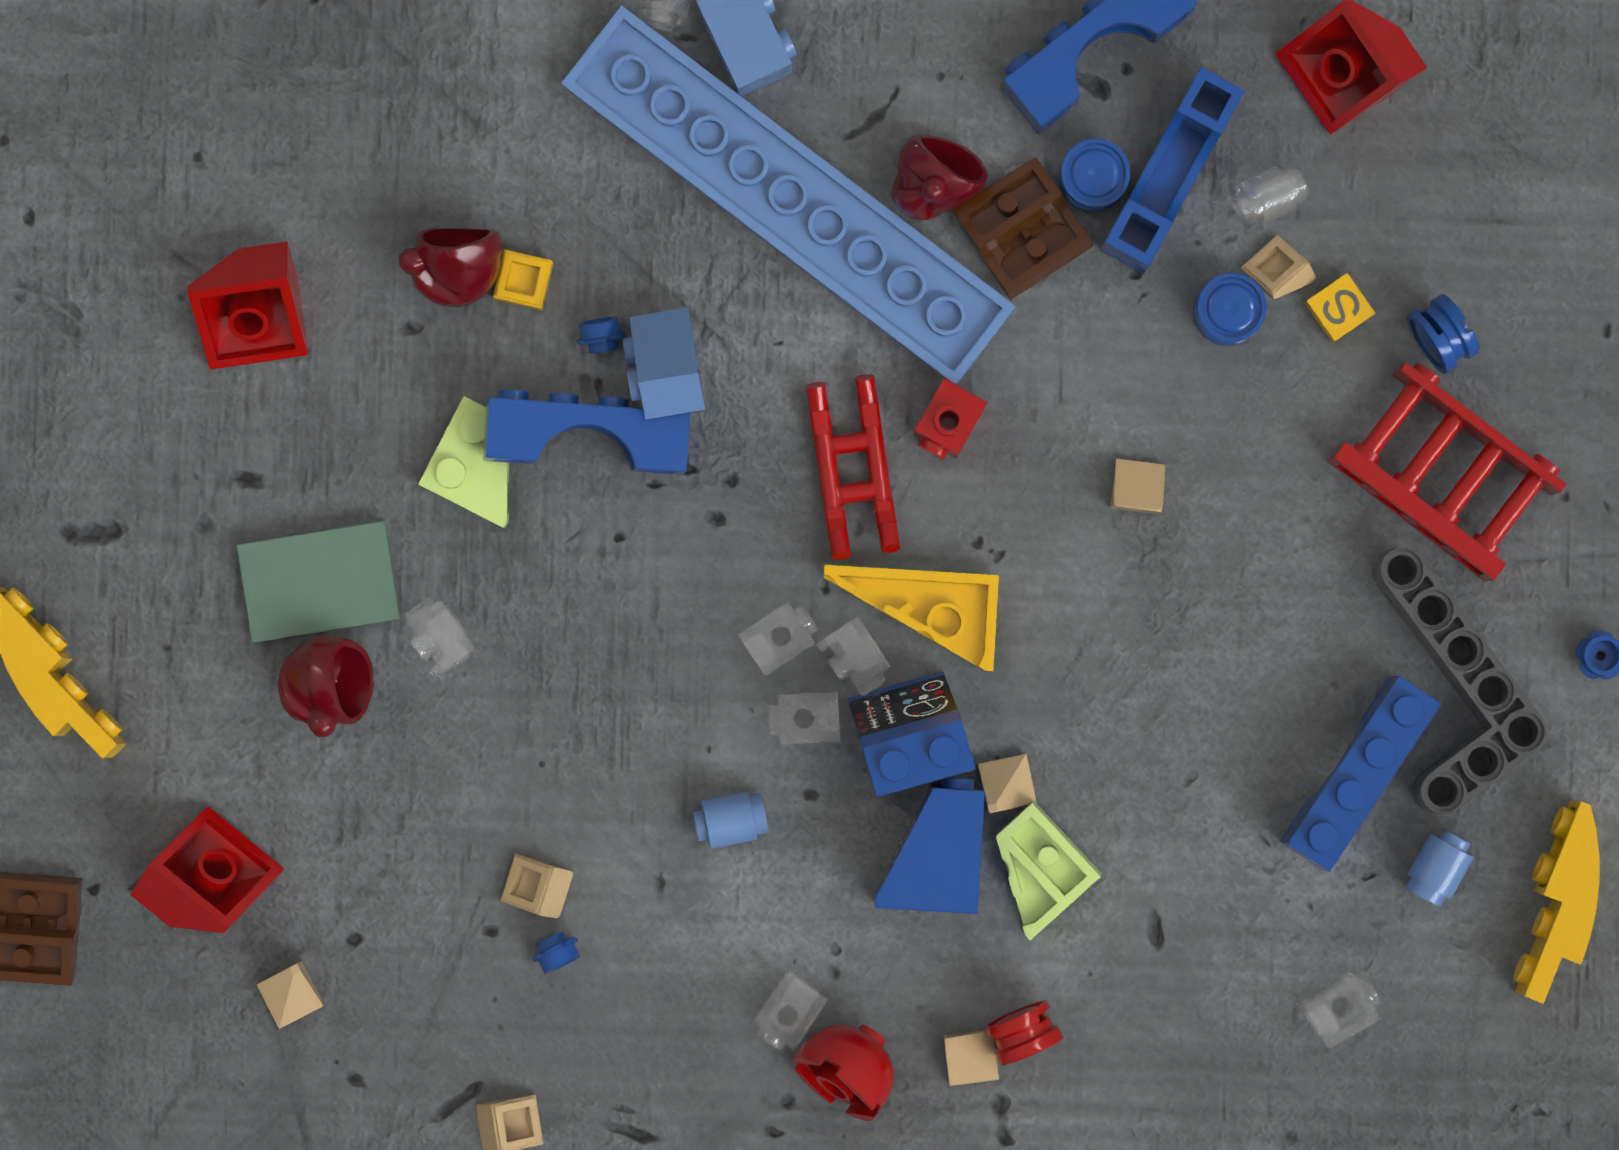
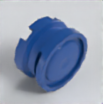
(1094, 175)
(1230, 309)
(1443, 333)

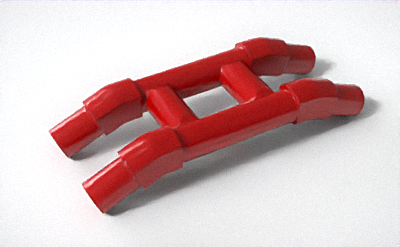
(867, 440)

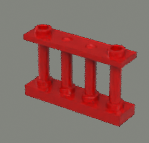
(1401, 490)

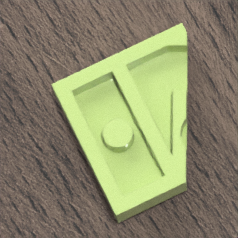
(459, 468)
(1042, 867)

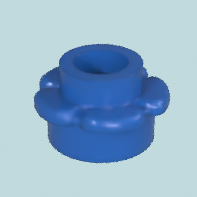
(600, 334)
(1587, 650)
(556, 952)

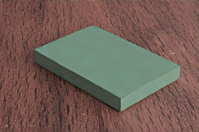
(319, 582)

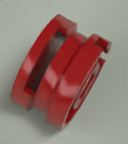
(1023, 1032)

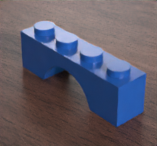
(1047, 84)
(1172, 170)
(521, 428)
(1362, 774)

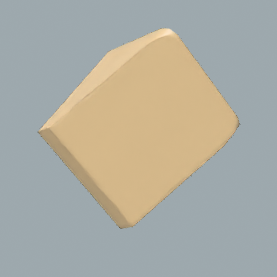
(1138, 486)
(537, 886)
(509, 1123)

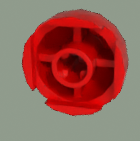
(848, 1067)

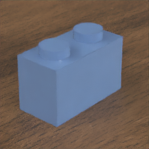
(747, 42)
(665, 363)

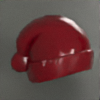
(935, 177)
(453, 264)
(326, 683)

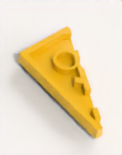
(942, 606)

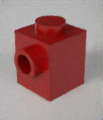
(948, 420)

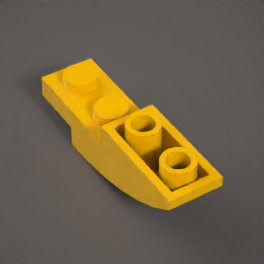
(34, 661)
(1571, 881)

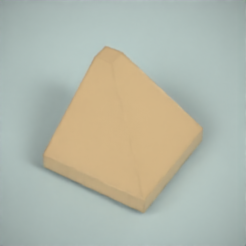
(1279, 268)
(1006, 783)
(290, 995)
(970, 1058)

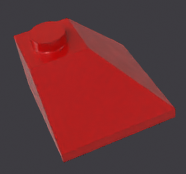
(1349, 63)
(250, 307)
(206, 876)

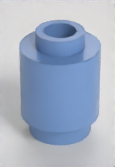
(730, 819)
(1439, 867)

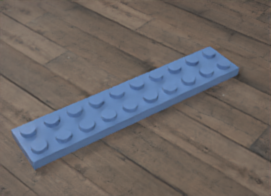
(788, 196)

